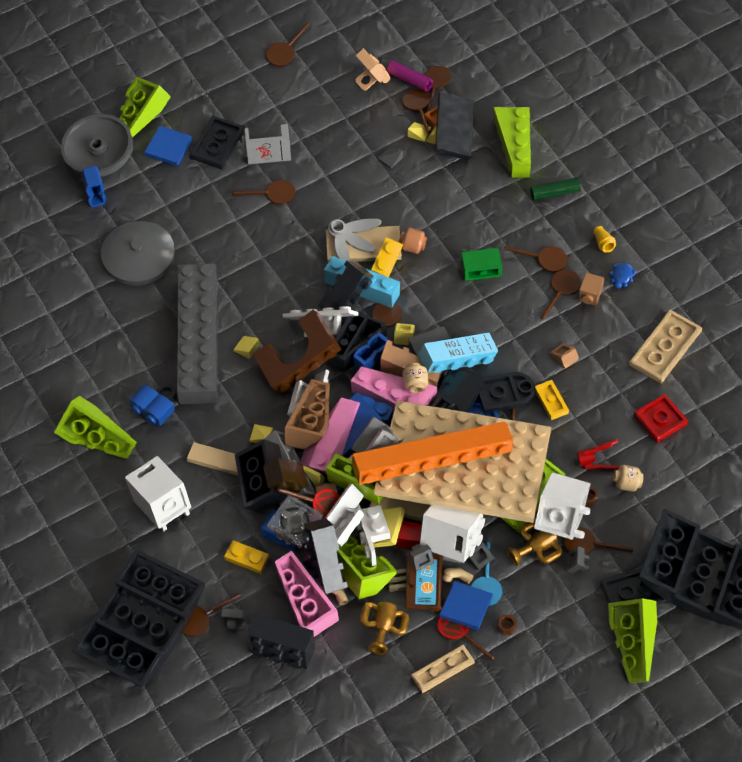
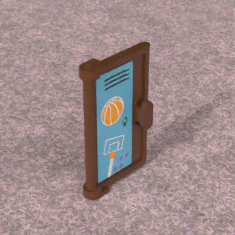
(427, 586)

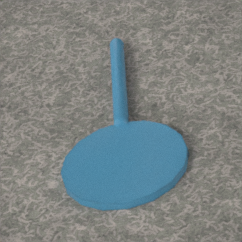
(489, 584)

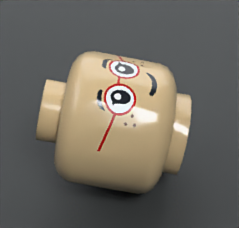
(415, 378)
(628, 478)

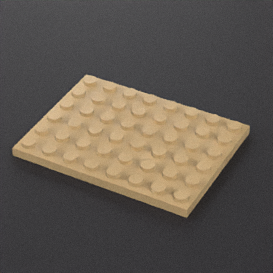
(491, 486)

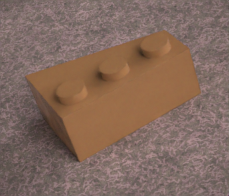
(396, 360)

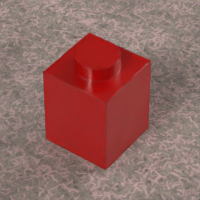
(409, 535)

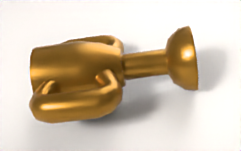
(537, 543)
(383, 623)

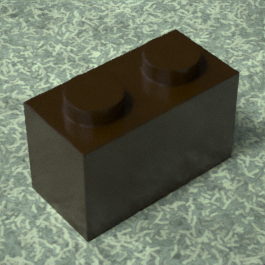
(285, 475)

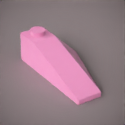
(334, 440)

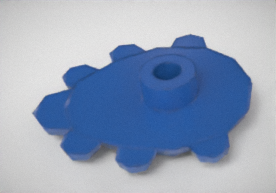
(622, 274)

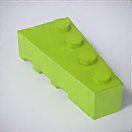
(514, 133)

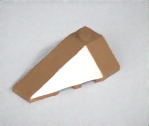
(310, 416)

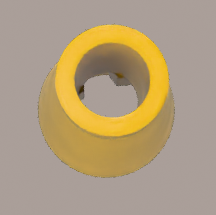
(604, 240)

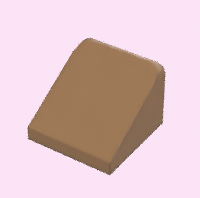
(565, 355)

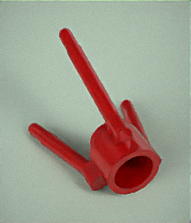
(587, 456)

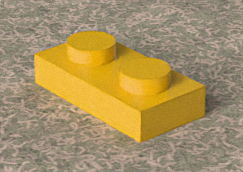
(387, 257)
(551, 400)
(246, 557)

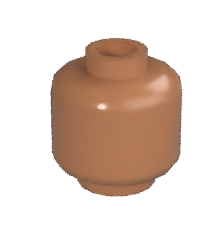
(413, 240)

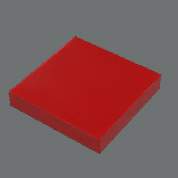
(660, 418)

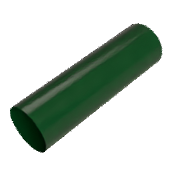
(555, 188)

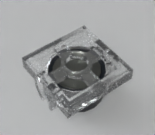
(290, 520)

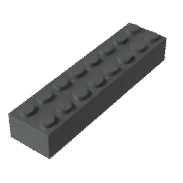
(197, 334)

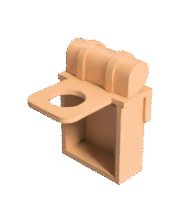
(374, 70)

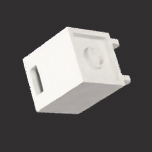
(158, 492)
(563, 506)
(452, 532)

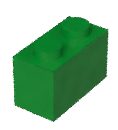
(481, 264)

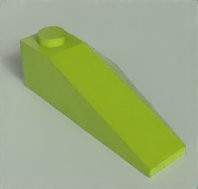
(142, 104)
(92, 428)
(358, 570)
(635, 632)

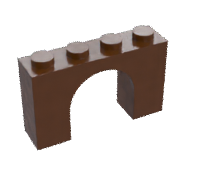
(320, 349)

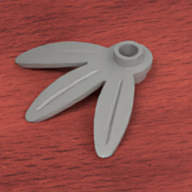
(347, 234)

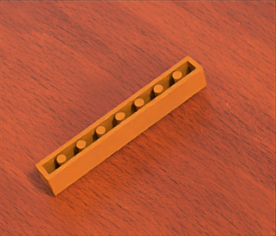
(432, 452)

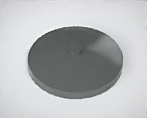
(97, 142)
(137, 253)

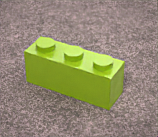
(342, 474)

